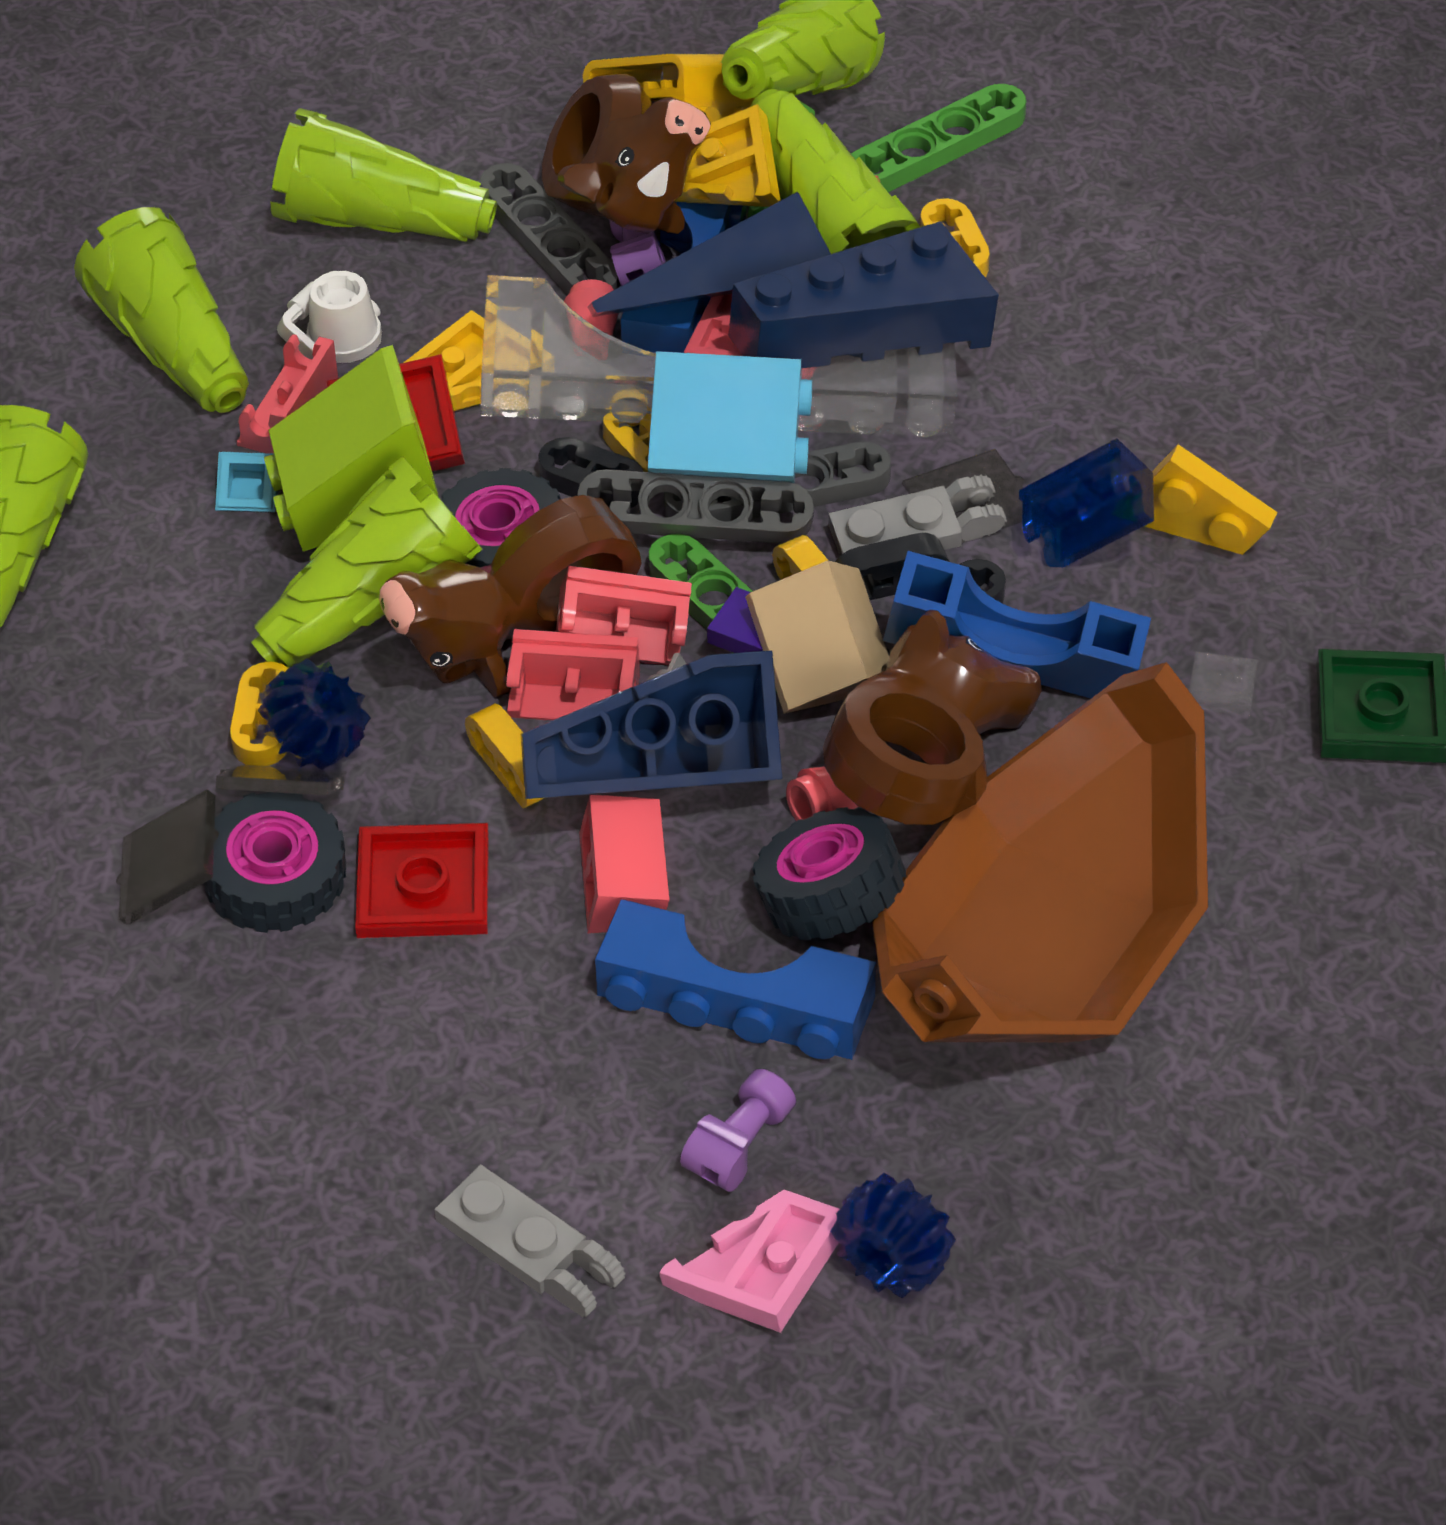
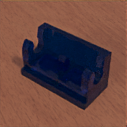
(1088, 503)

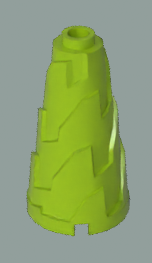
(806, 49)
(352, 180)
(836, 189)
(156, 296)
(36, 481)
(387, 532)

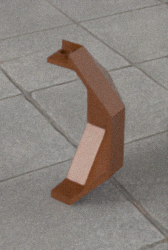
(1063, 880)

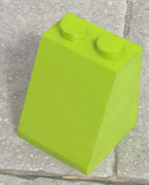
(342, 446)

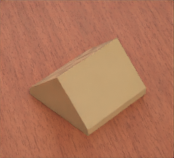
(818, 634)

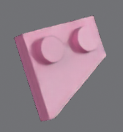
(761, 1262)

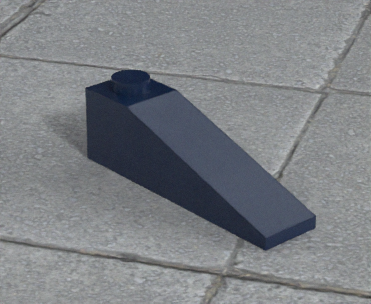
(759, 245)
(675, 731)

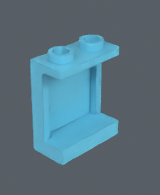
(728, 416)

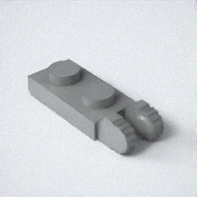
(922, 512)
(527, 1239)

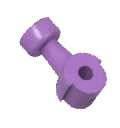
(635, 253)
(720, 1148)

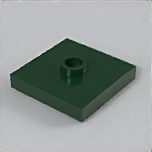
(1382, 705)

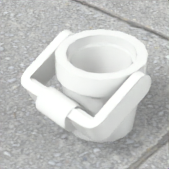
(338, 311)

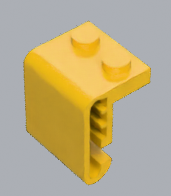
(686, 77)

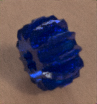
(314, 714)
(893, 1235)

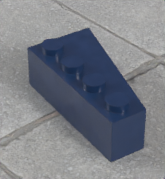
(867, 300)

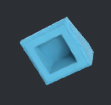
(244, 483)

